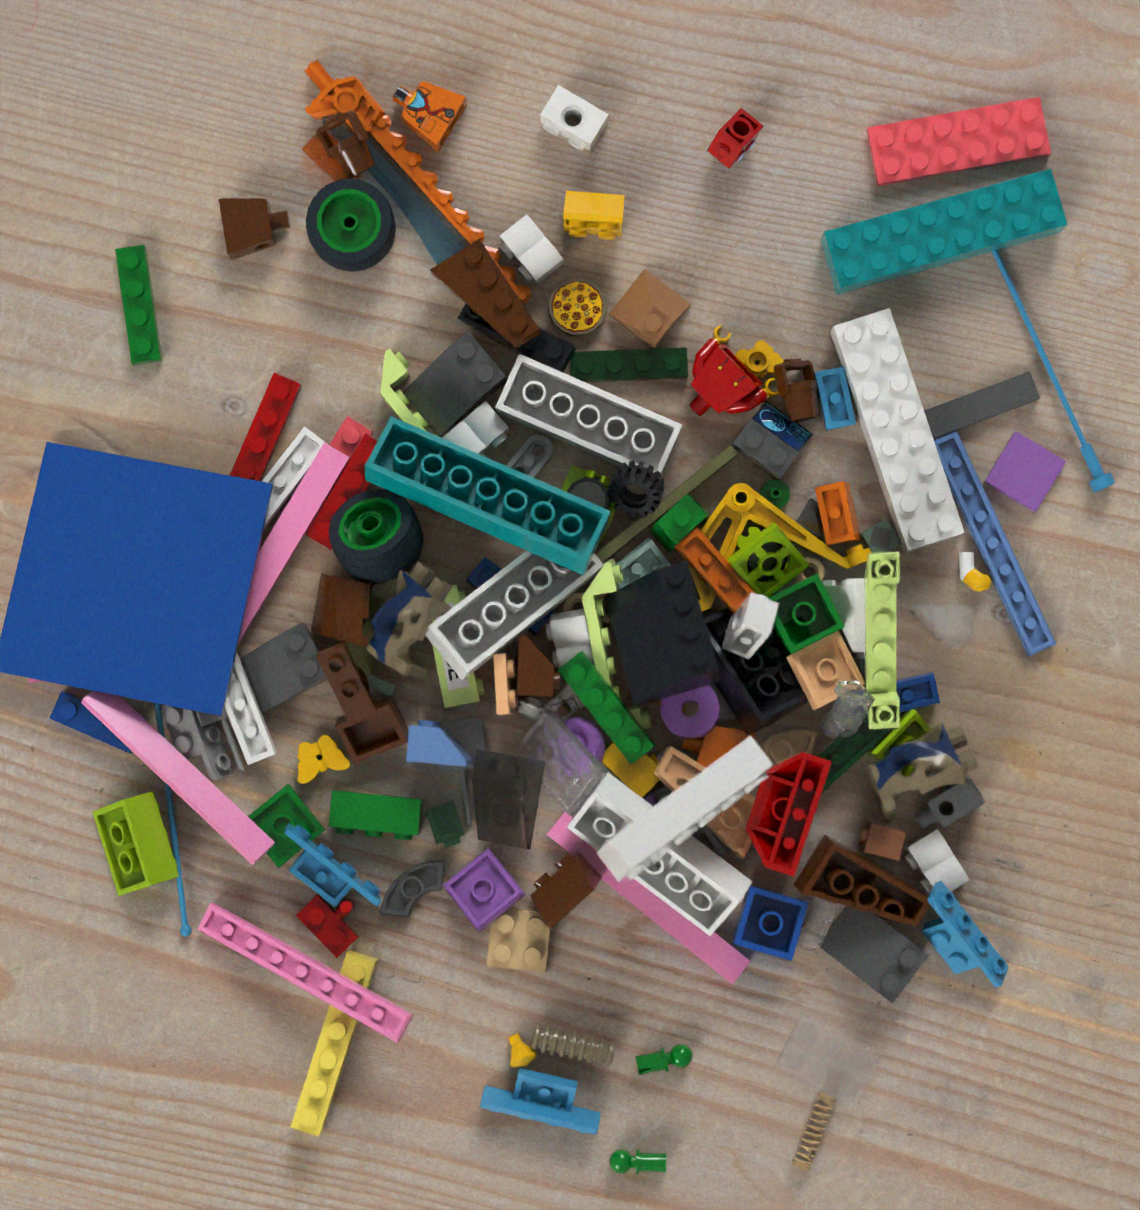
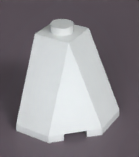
(849, 601)

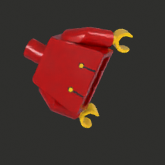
(725, 380)

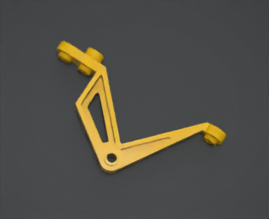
(763, 513)

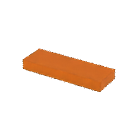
(714, 570)

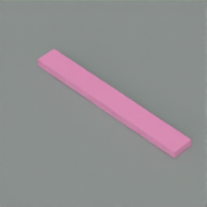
(292, 527)
(179, 774)
(710, 949)
(305, 972)

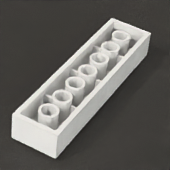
(896, 431)

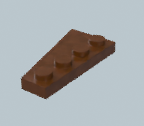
(482, 286)

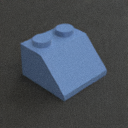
(435, 745)

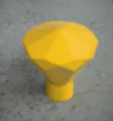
(520, 1053)

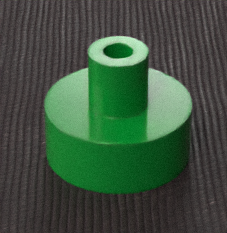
(779, 487)

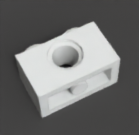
(566, 104)
(750, 625)

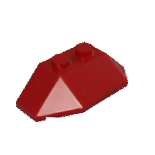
(786, 810)

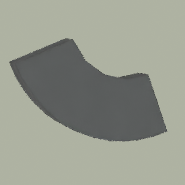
(411, 886)

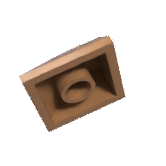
(649, 309)

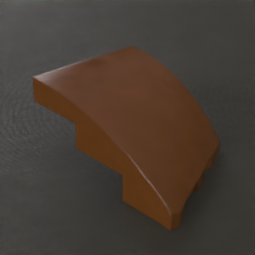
(341, 609)

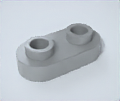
(527, 460)

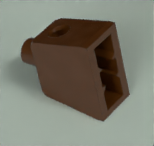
(250, 225)

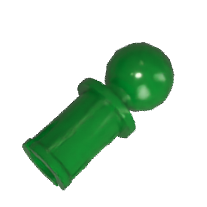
(678, 1056)
(622, 1162)

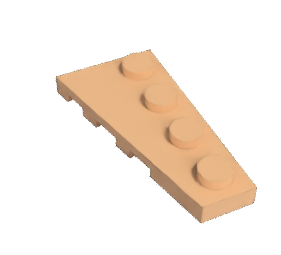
(729, 825)

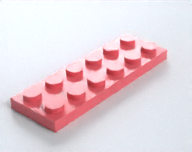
(958, 141)

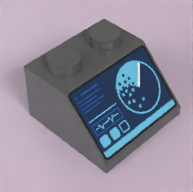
(771, 440)

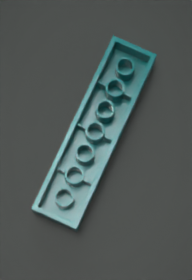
(943, 231)
(487, 495)

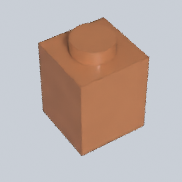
(882, 841)

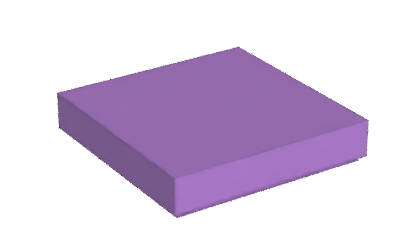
(1025, 471)
(484, 890)

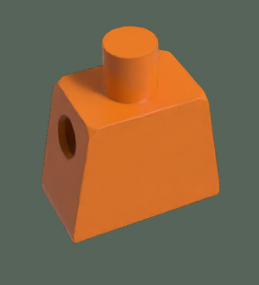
(715, 744)

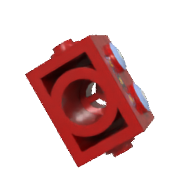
(735, 138)

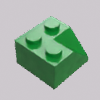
(805, 614)

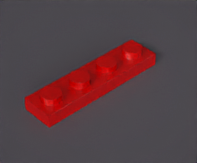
(266, 428)
(349, 484)

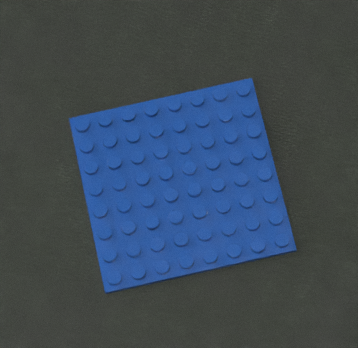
(134, 578)

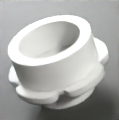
(530, 708)

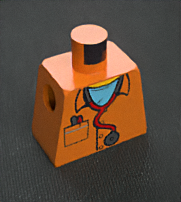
(430, 111)

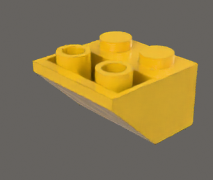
(593, 214)

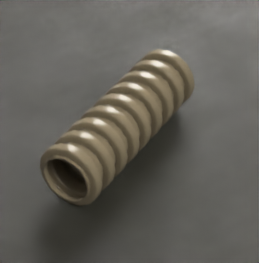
(573, 1045)

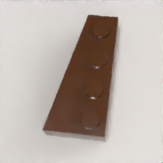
(854, 881)

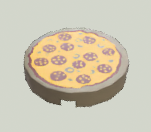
(577, 306)

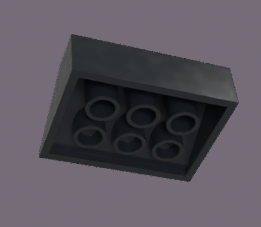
(662, 635)
(758, 687)

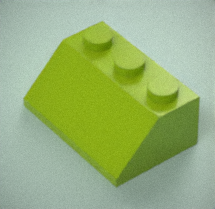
(135, 843)

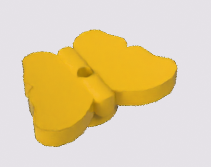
(764, 355)
(310, 765)

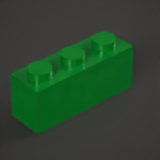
(375, 814)

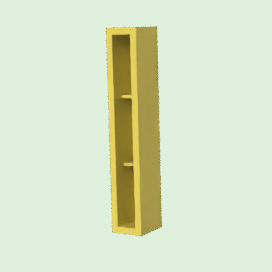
(331, 1053)

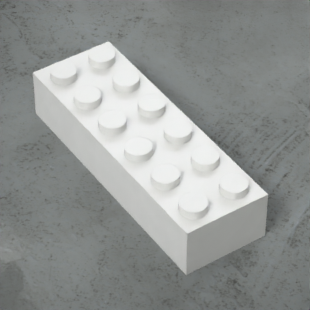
(586, 416)
(504, 610)
(691, 804)
(685, 878)

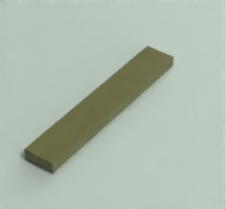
(667, 503)

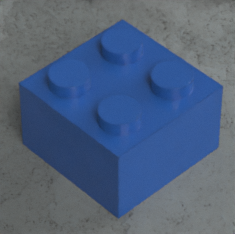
(770, 922)

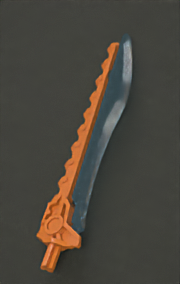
(441, 243)

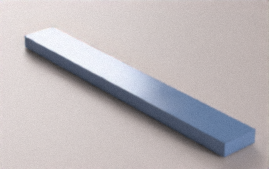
(993, 545)

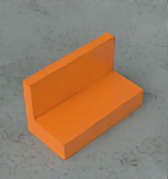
(837, 513)

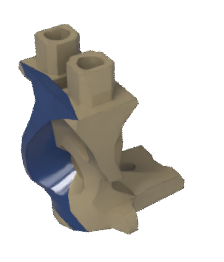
(415, 607)
(927, 754)

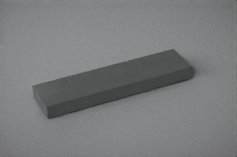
(982, 404)

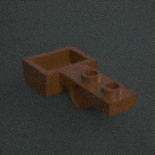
(367, 725)

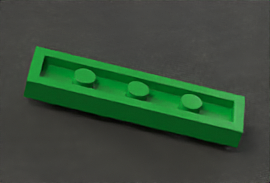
(138, 305)
(606, 707)

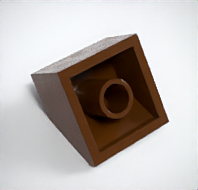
(535, 672)
(564, 888)

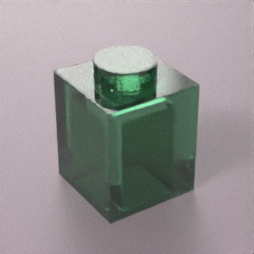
(446, 823)

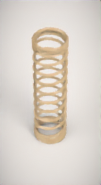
(827, 1100)

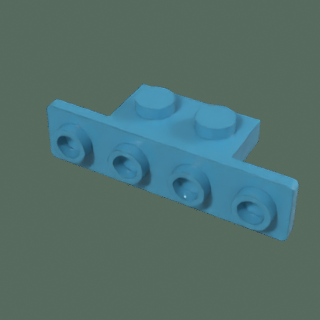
(324, 873)
(960, 939)
(542, 1099)

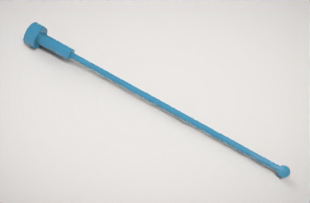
(1101, 479)
(185, 930)

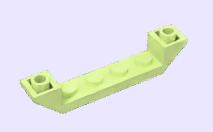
(393, 374)
(594, 608)
(880, 639)

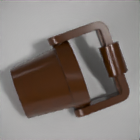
(352, 152)
(799, 397)

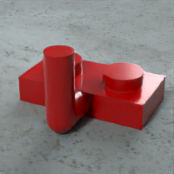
(329, 924)

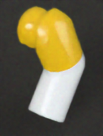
(970, 575)

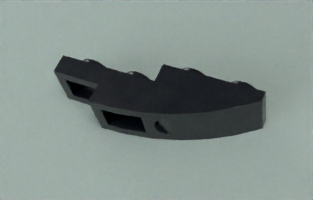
(543, 348)

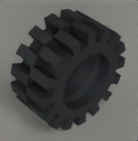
(631, 501)

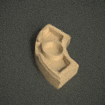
(788, 744)

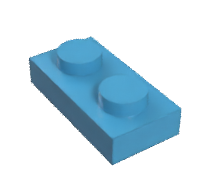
(834, 398)

